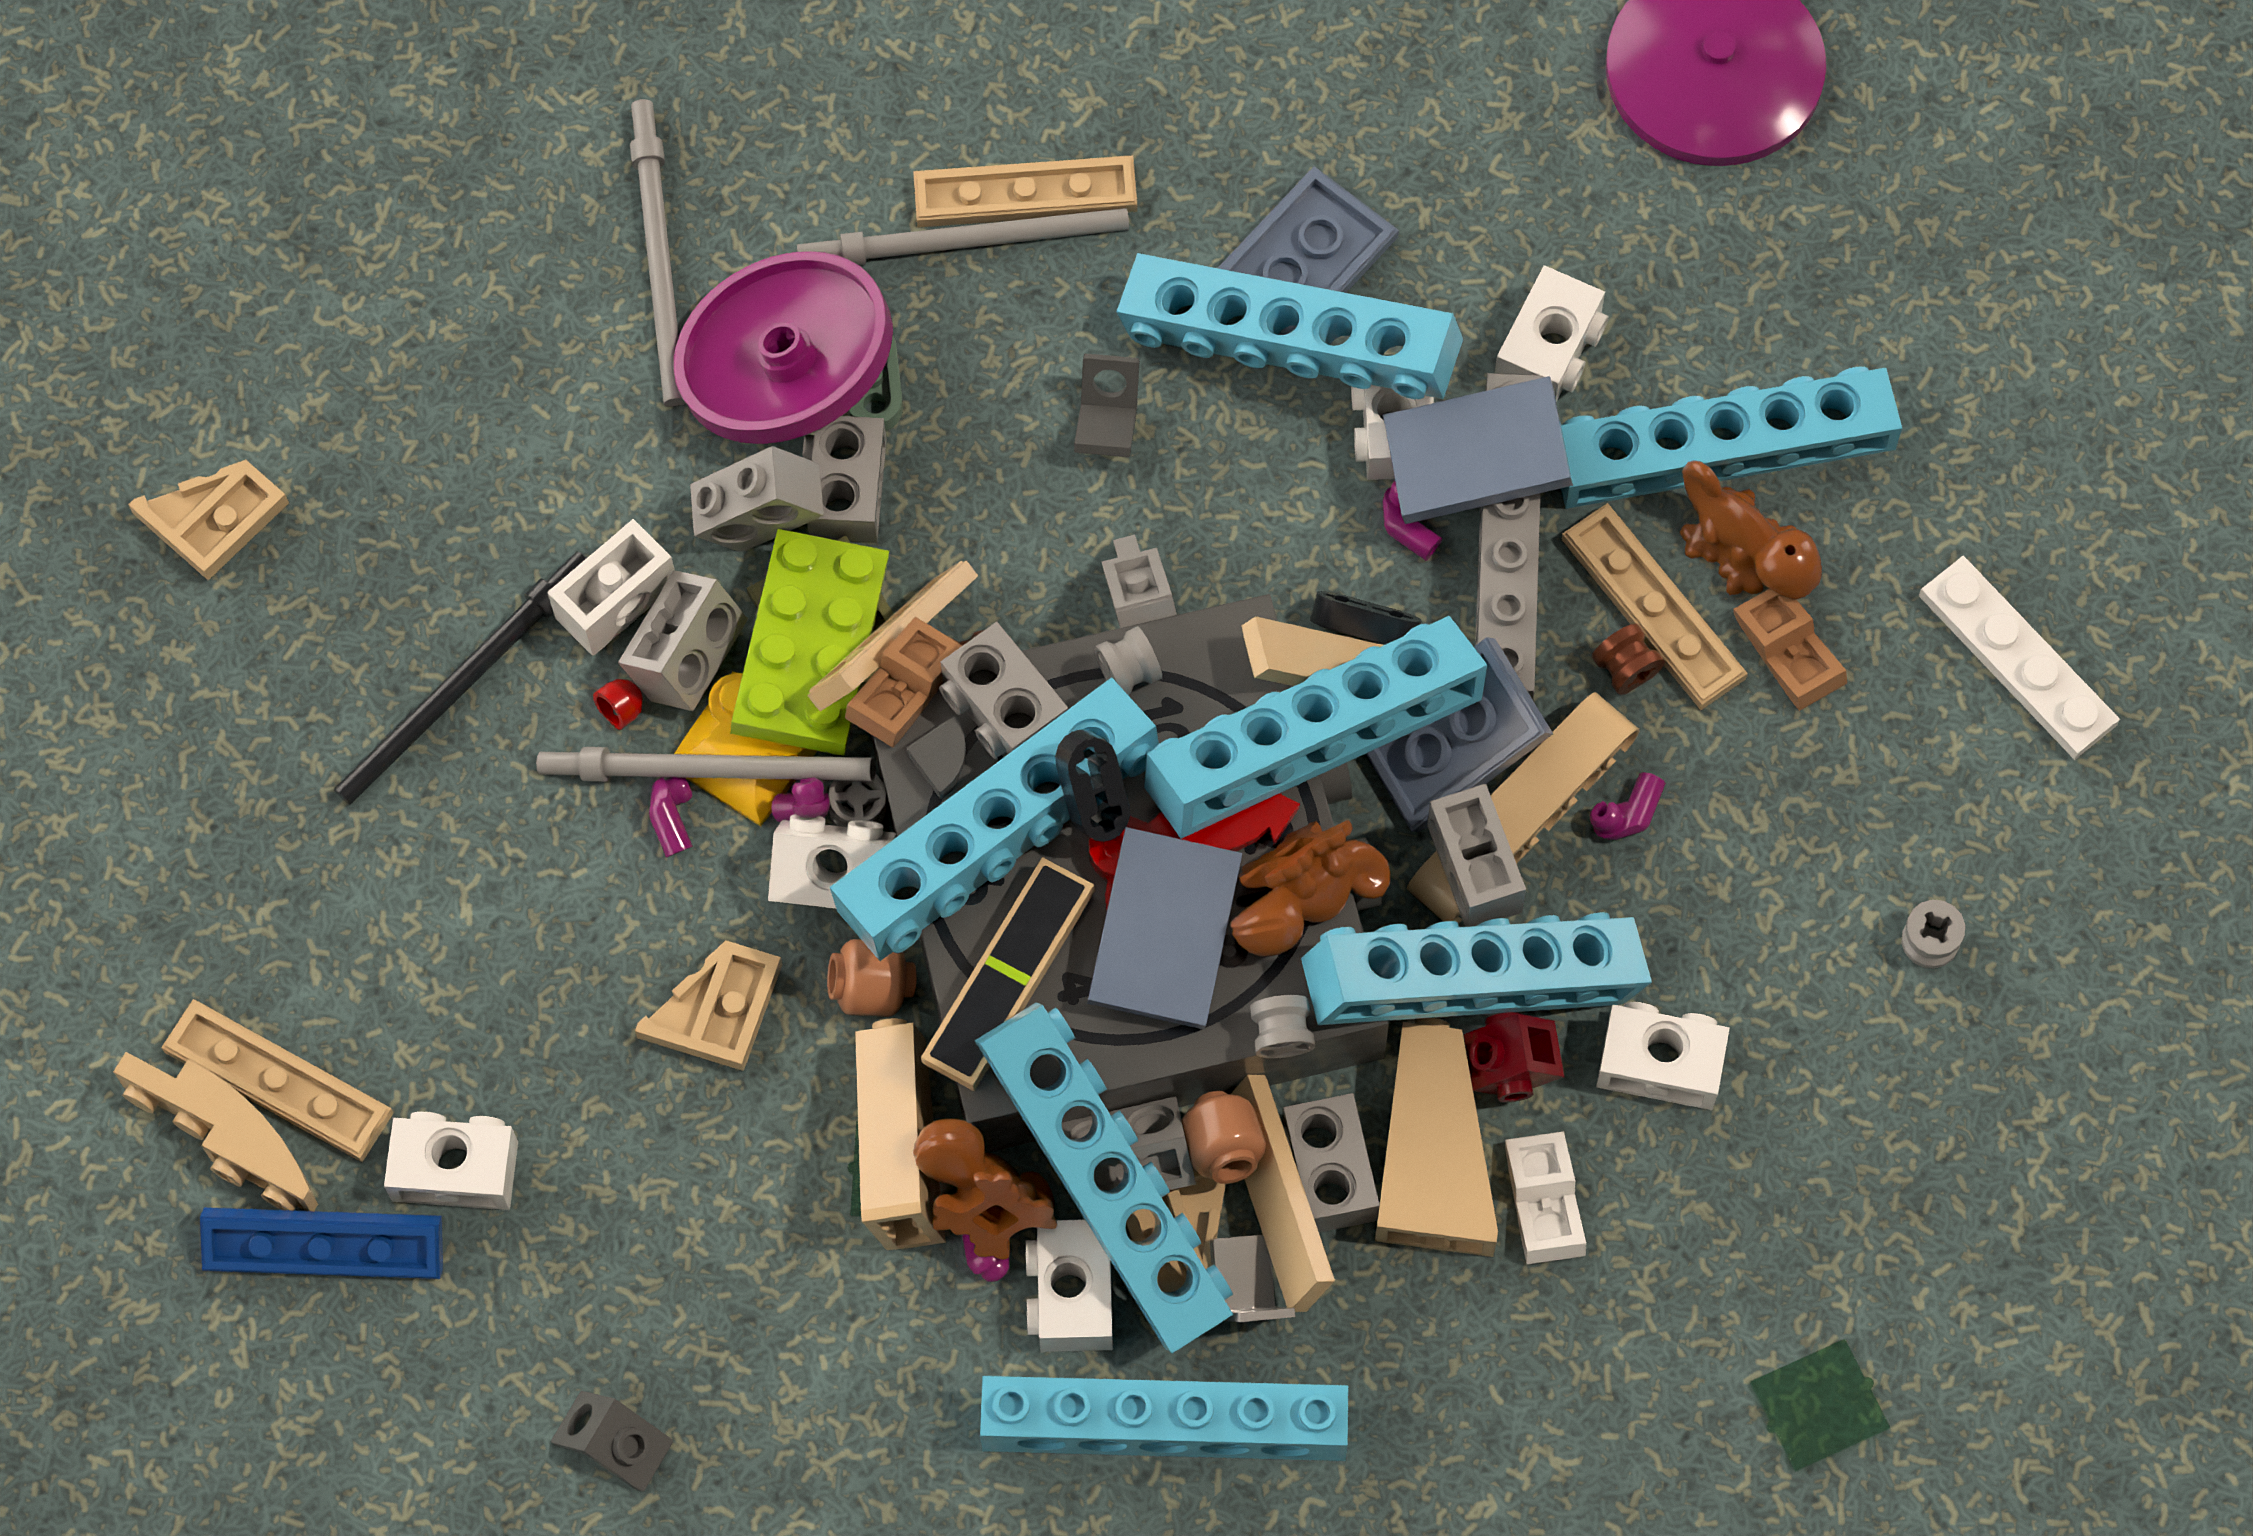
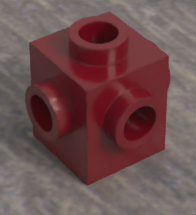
(1513, 1055)

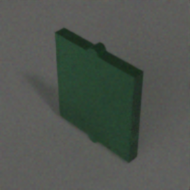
(1820, 1405)

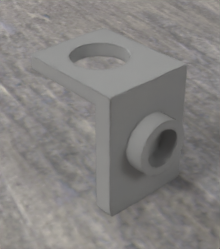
(1249, 1273)

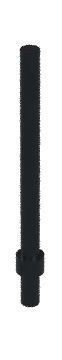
(455, 685)

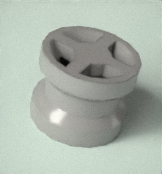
(1129, 660)
(857, 795)
(1925, 945)
(1282, 1026)

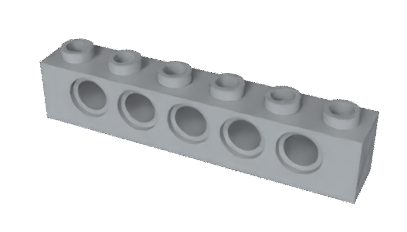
(1510, 570)

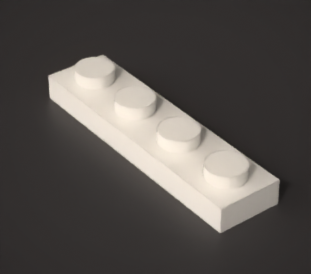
(2019, 657)

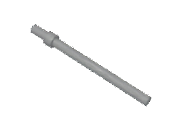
(647, 158)
(859, 248)
(600, 764)

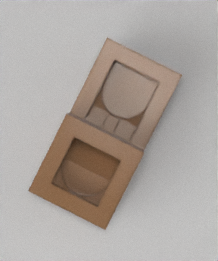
(1790, 648)
(903, 683)

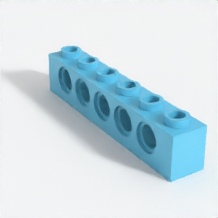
(1164, 285)
(1857, 392)
(1314, 726)
(961, 823)
(1474, 968)
(1175, 1315)
(1164, 1418)

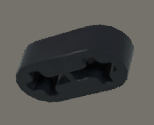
(1361, 618)
(1080, 788)

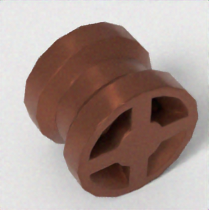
(1628, 658)

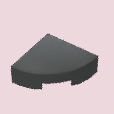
(940, 756)

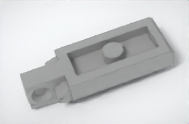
(1137, 584)

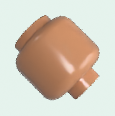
(869, 985)
(1223, 1137)

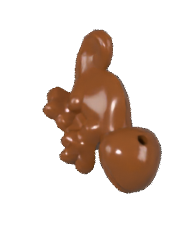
(1739, 536)
(1309, 882)
(990, 1194)

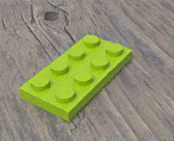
(810, 617)

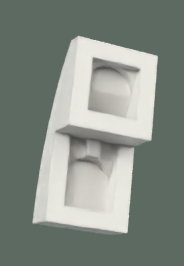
(1545, 1197)

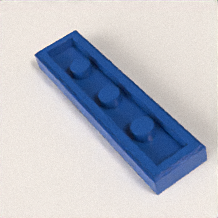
(321, 1243)

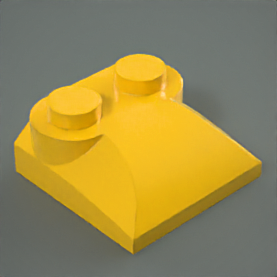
(712, 737)

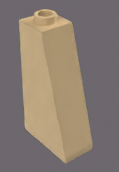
(891, 1114)
(1435, 1157)

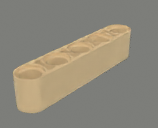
(1541, 790)

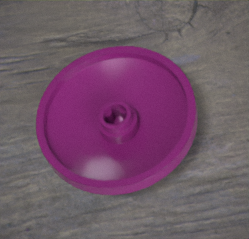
(1716, 76)
(783, 347)

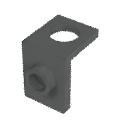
(1107, 418)
(614, 1439)

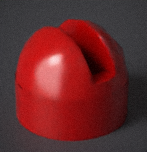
(622, 697)

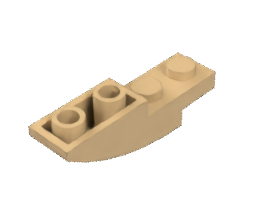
(238, 1137)

